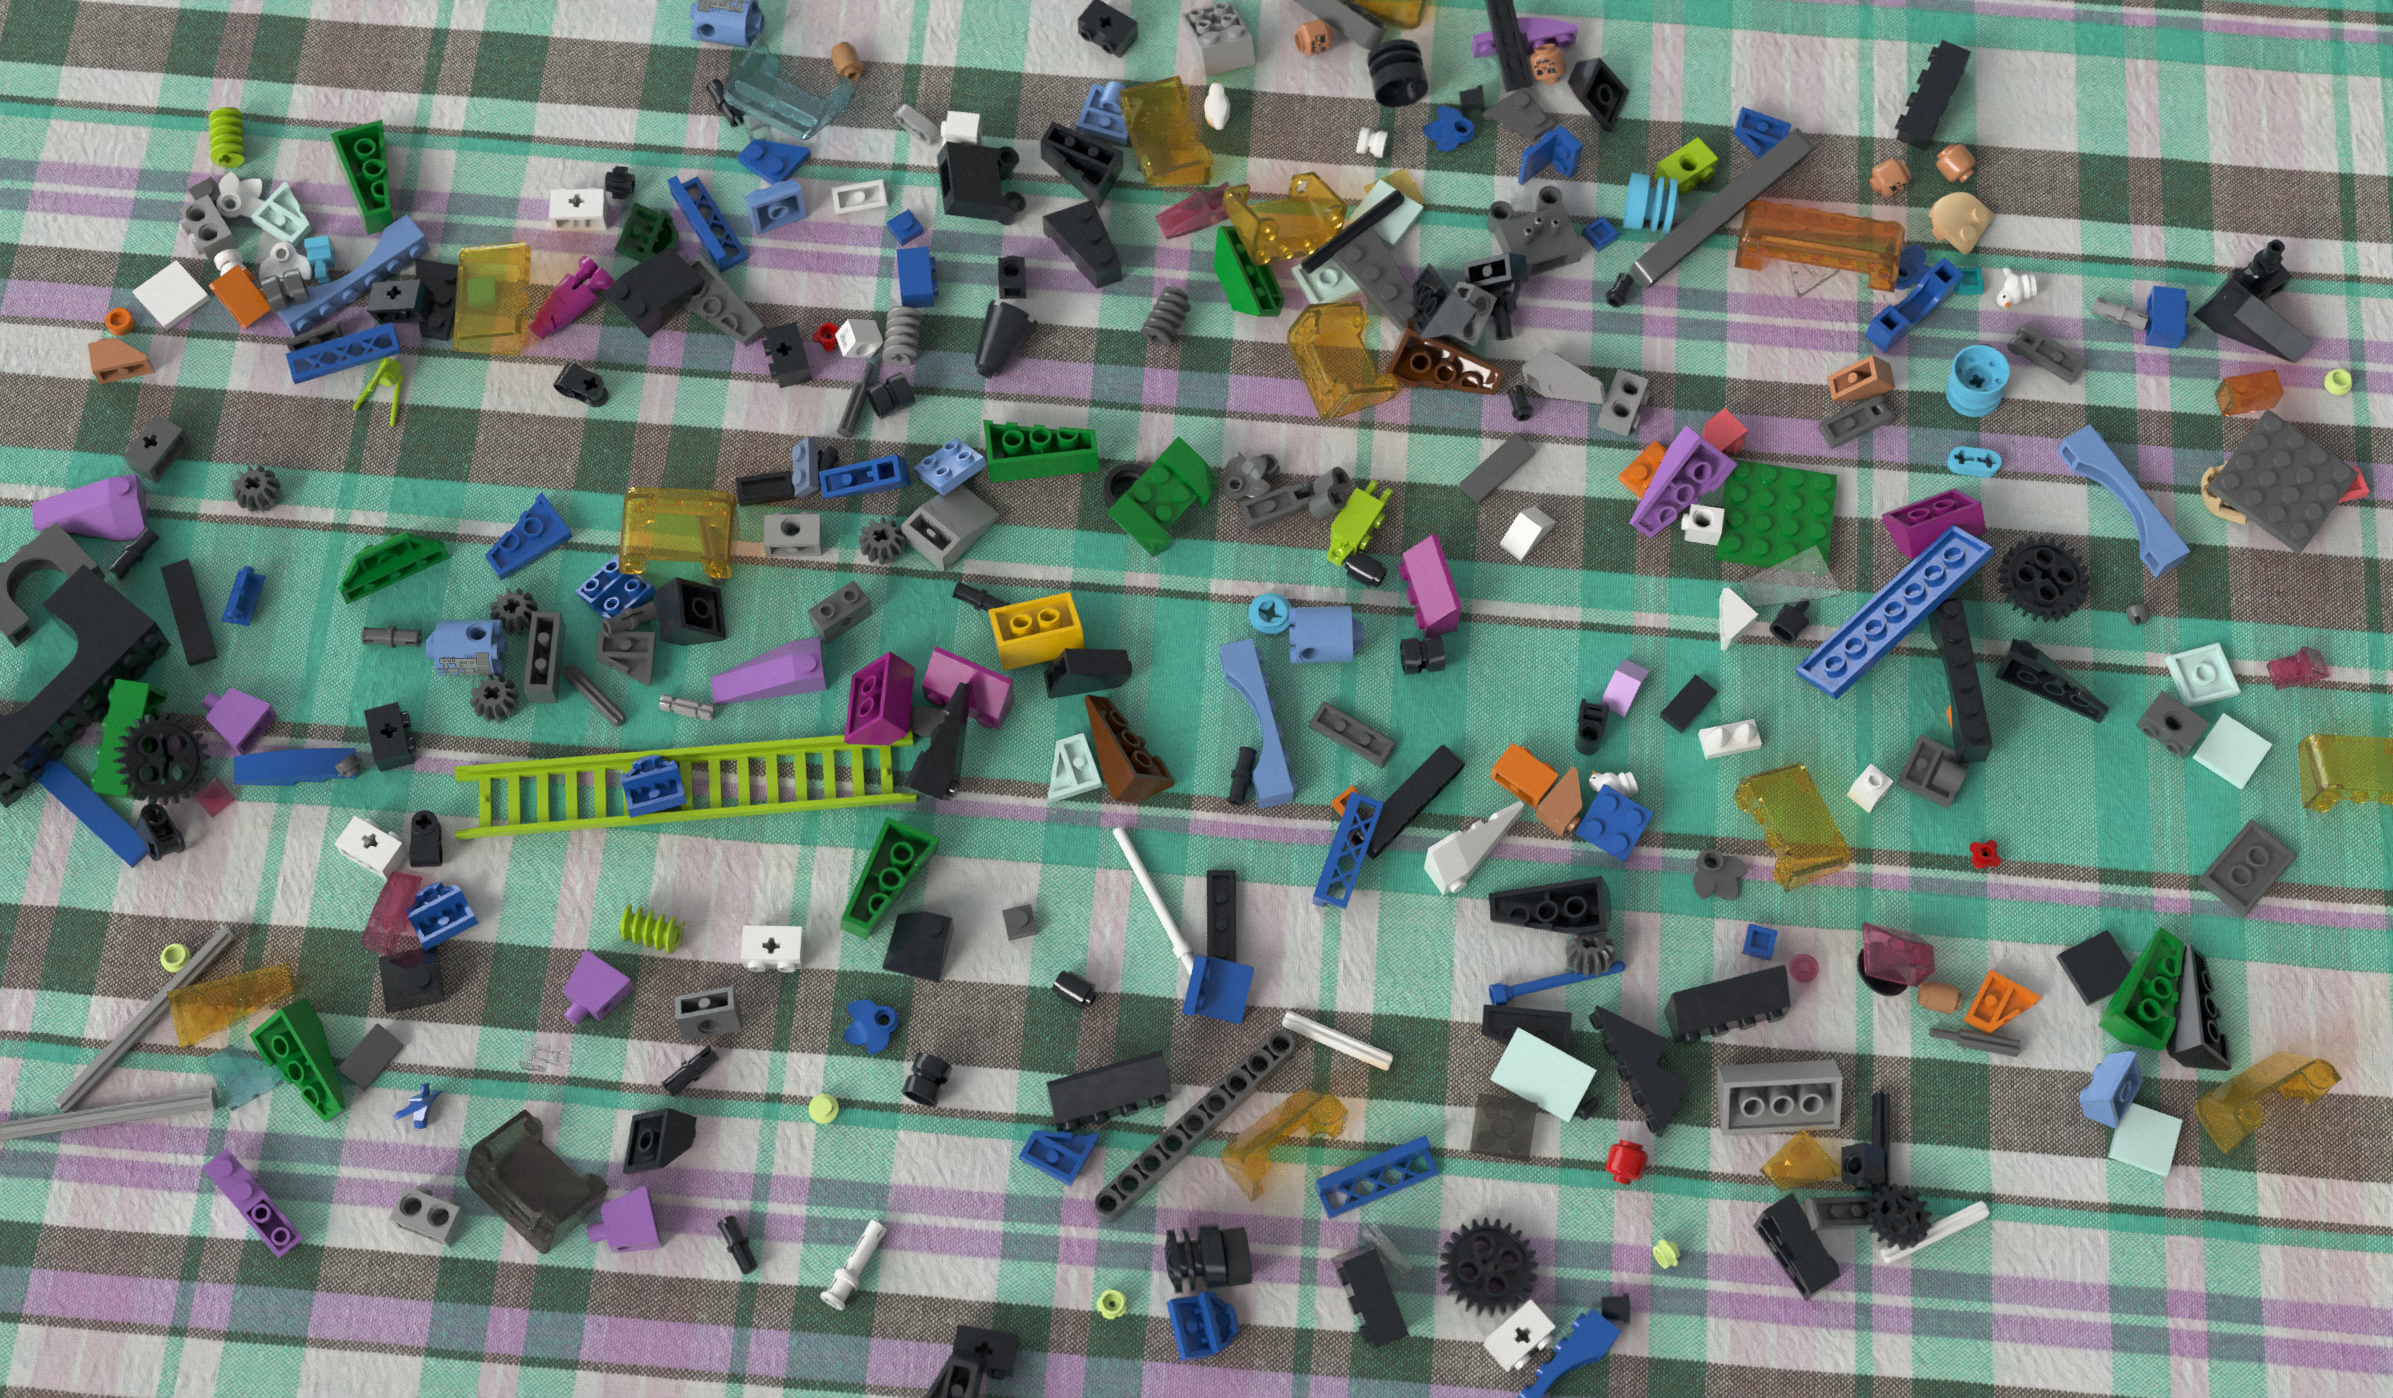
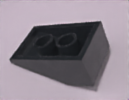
(654, 290)

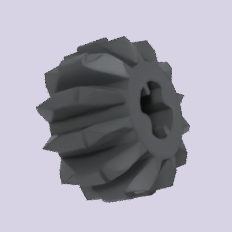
(256, 489)
(875, 544)
(516, 601)
(502, 691)
(1590, 953)

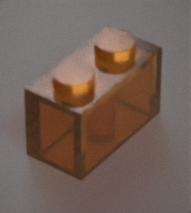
(2249, 393)

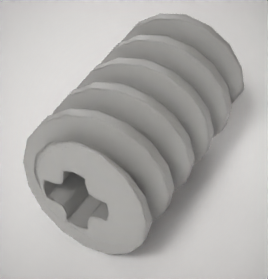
(901, 335)

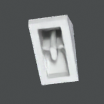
(1526, 532)
(1735, 618)

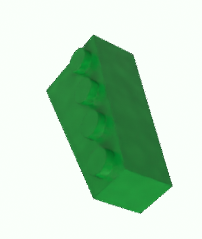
(365, 170)
(1038, 452)
(127, 702)
(890, 869)

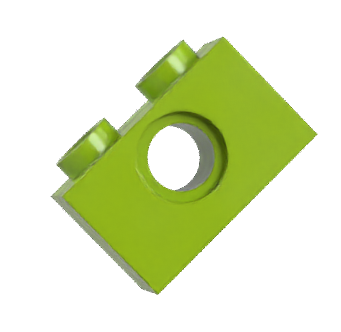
(1692, 156)

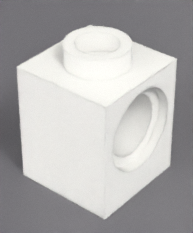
(859, 338)
(1710, 516)
(1870, 788)

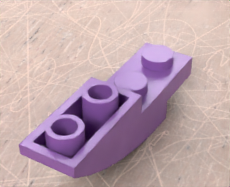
(1533, 32)
(253, 1203)

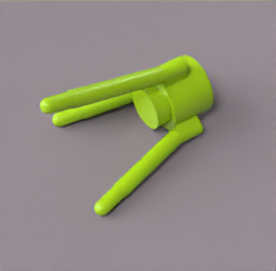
(386, 375)

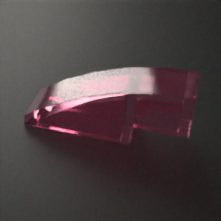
(1193, 213)
(390, 913)

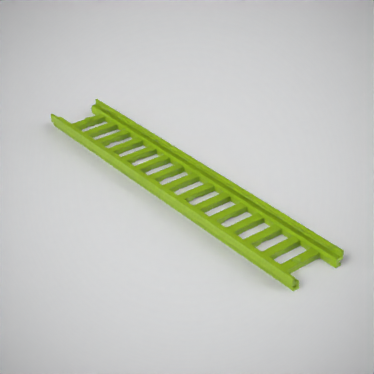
(685, 758)

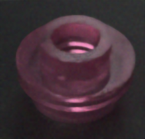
(1800, 975)

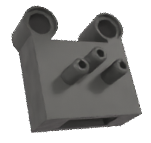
(1542, 236)

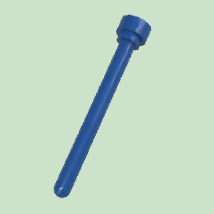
(1501, 994)

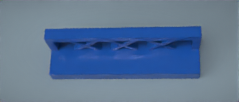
(703, 226)
(343, 353)
(1337, 851)
(1370, 1167)

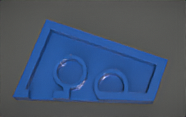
(532, 537)

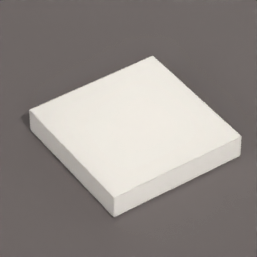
(171, 295)

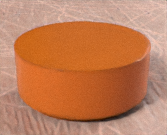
(119, 321)

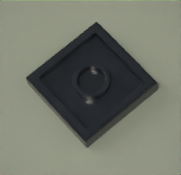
(2095, 967)

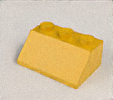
(1036, 630)

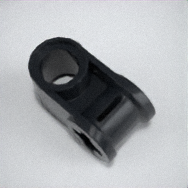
(581, 385)
(1591, 722)
(162, 835)
(425, 845)

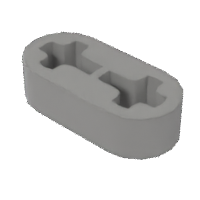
(916, 124)

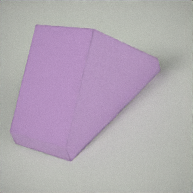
(1624, 687)

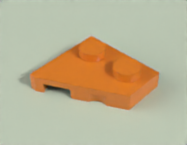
(1998, 1003)

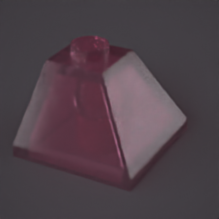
(1896, 955)

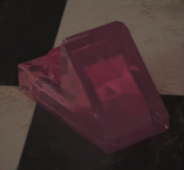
(2298, 669)

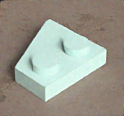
(282, 216)
(1072, 769)

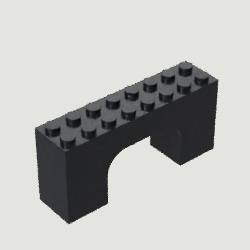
(113, 644)

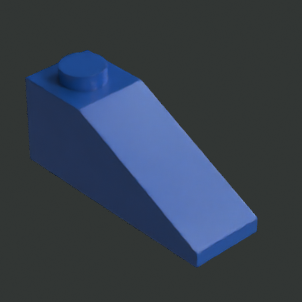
(865, 477)

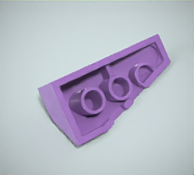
(102, 509)

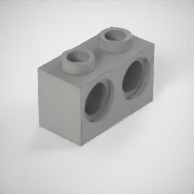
(209, 227)
(1484, 303)
(1620, 402)
(424, 1221)

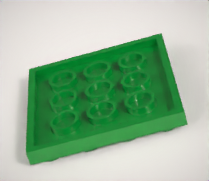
(1775, 514)

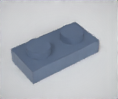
(805, 467)

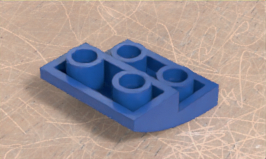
(611, 592)

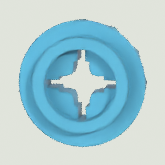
(1264, 604)

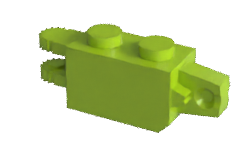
(1356, 522)

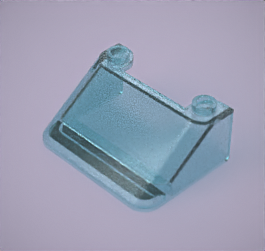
(764, 96)

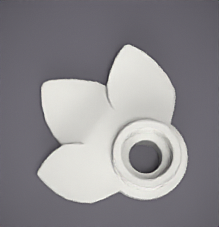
(243, 194)
(275, 266)

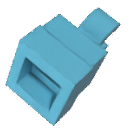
(320, 256)

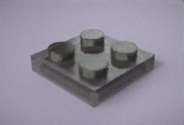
(1503, 1127)

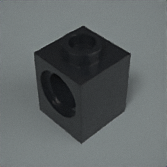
(1012, 286)
(1862, 1166)

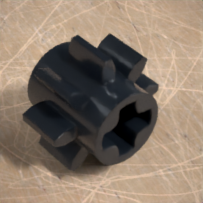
(620, 182)

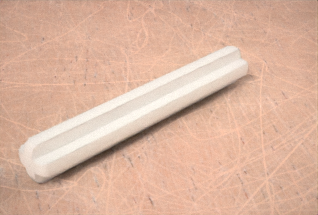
(1337, 1040)
(1940, 1230)

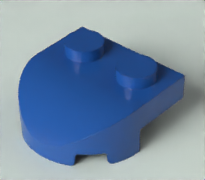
(652, 786)
(440, 914)
(1202, 1325)

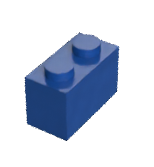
(915, 277)
(2167, 317)

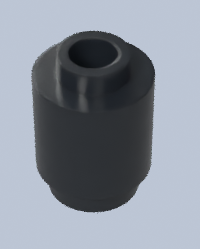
(1365, 570)
(1075, 989)

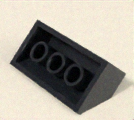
(1728, 1005)
(1109, 1092)

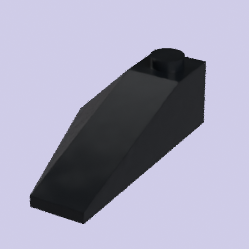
(1441, 305)
(2248, 319)
(2039, 675)
(1560, 907)

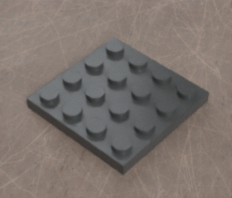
(2283, 481)

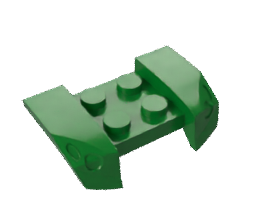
(1164, 496)

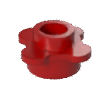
(822, 333)
(1980, 861)

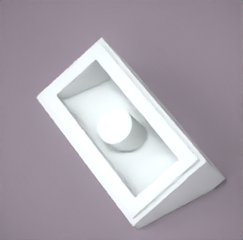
(859, 196)

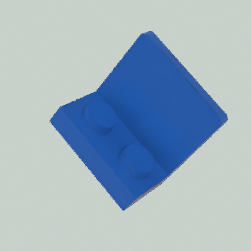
(1555, 147)
(1218, 989)

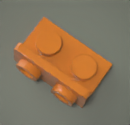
(1643, 468)

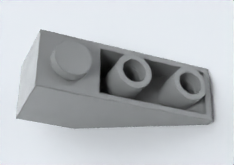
(1559, 379)

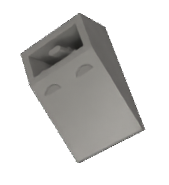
(1219, 38)
(948, 525)

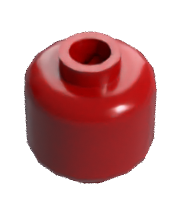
(1626, 1162)

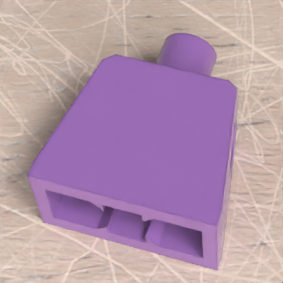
(238, 718)
(594, 989)
(628, 1223)

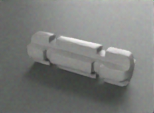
(686, 707)

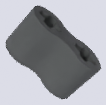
(1329, 493)

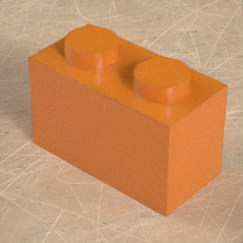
(240, 295)
(1524, 775)

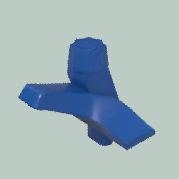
(420, 1106)

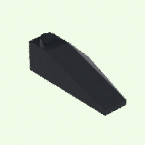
(940, 766)
(2196, 1034)

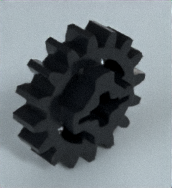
(1898, 1216)

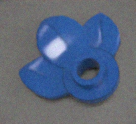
(1447, 127)
(1912, 267)
(866, 1026)

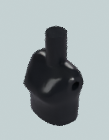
(1790, 622)

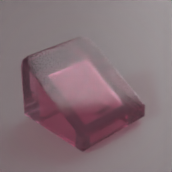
(213, 796)

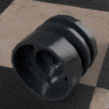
(1397, 73)
(1196, 1258)

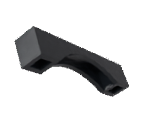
(1969, 718)

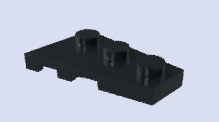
(442, 281)
(1549, 1026)

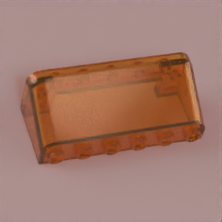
(1822, 241)

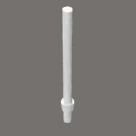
(1181, 948)

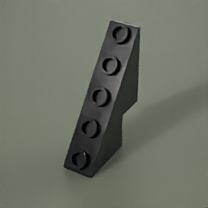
(1637, 1055)

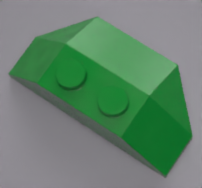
(1248, 286)
(390, 562)

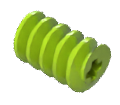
(226, 137)
(651, 931)

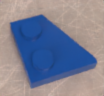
(1759, 131)
(773, 160)

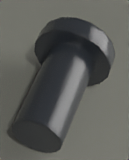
(1584, 1112)

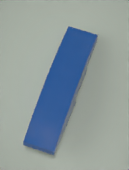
(289, 766)

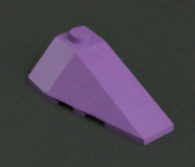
(1684, 475)
(779, 672)

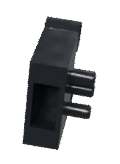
(972, 182)

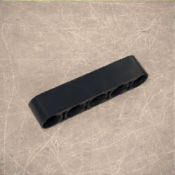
(1412, 799)

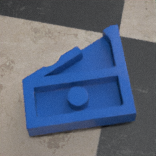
(1058, 1153)

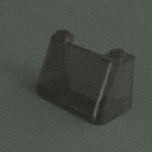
(531, 1183)

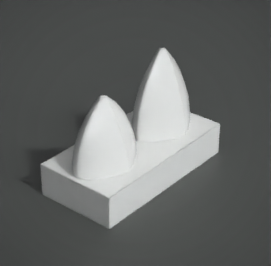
(1730, 739)

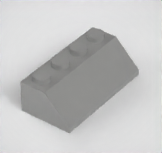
(1779, 1097)

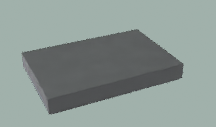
(2247, 868)

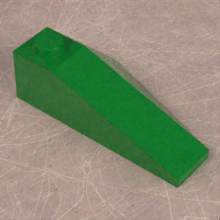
(2146, 999)
(299, 1048)

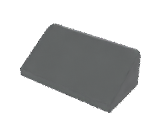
(316, 336)
(370, 1057)

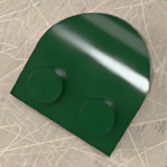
(646, 233)

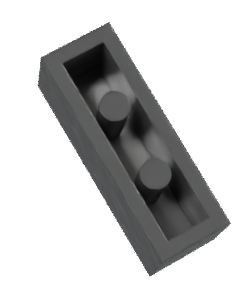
(544, 657)

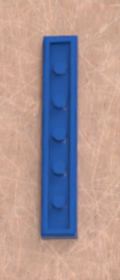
(93, 812)

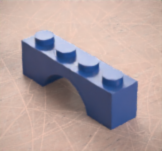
(1928, 295)

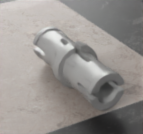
(2120, 313)

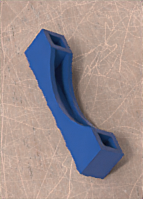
(1586, 1345)

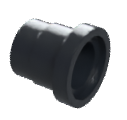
(1472, 99)
(1616, 1308)

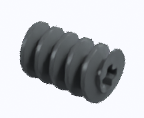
(1166, 316)

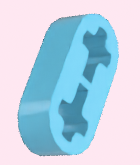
(1974, 461)

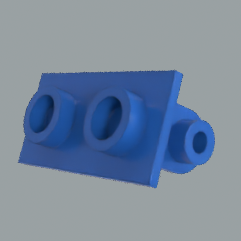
(243, 597)

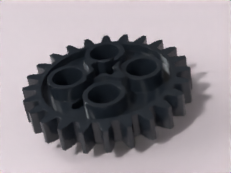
(2059, 564)
(135, 759)
(1513, 1279)

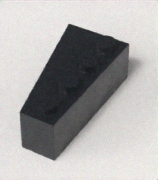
(1933, 95)

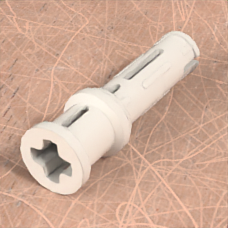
(847, 1276)

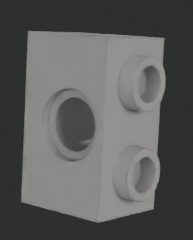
(805, 543)

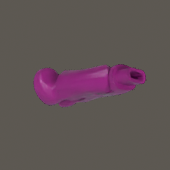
(570, 298)

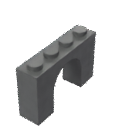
(49, 550)

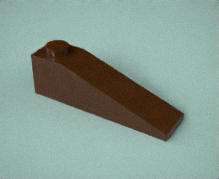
(1441, 364)
(1123, 760)

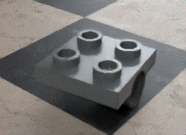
(1932, 772)

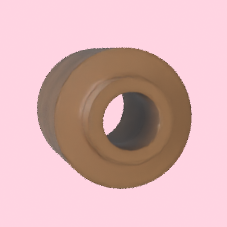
(846, 61)
(1939, 997)

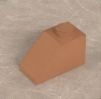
(116, 361)
(1861, 380)
(1562, 805)

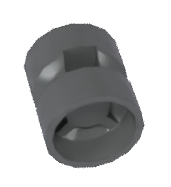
(285, 290)

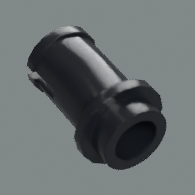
(1617, 295)
(1521, 408)
(827, 458)

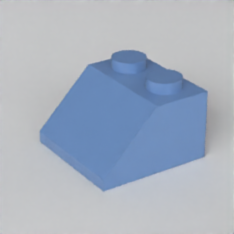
(775, 206)
(2112, 1088)

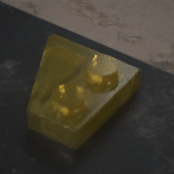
(1799, 1164)

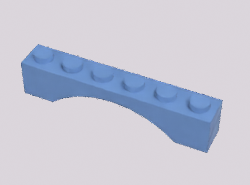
(397, 248)
(2090, 456)
(1242, 671)

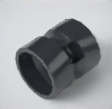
(891, 395)
(1422, 655)
(925, 1083)

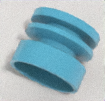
(1650, 203)
(1977, 380)

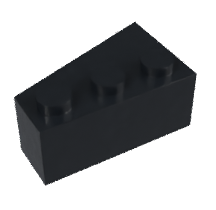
(1082, 161)
(1085, 241)
(1797, 1247)
(1370, 1296)
(959, 1376)

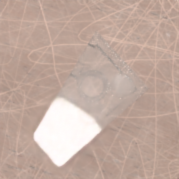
(1792, 581)

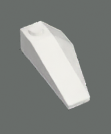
(1459, 855)

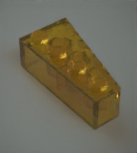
(222, 1003)

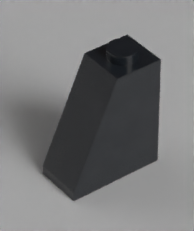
(1087, 671)

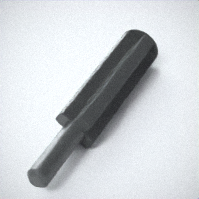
(855, 404)
(1980, 1041)

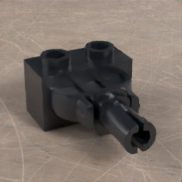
(2265, 272)
(1502, 278)

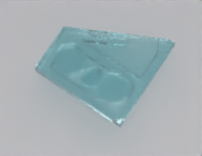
(241, 1076)

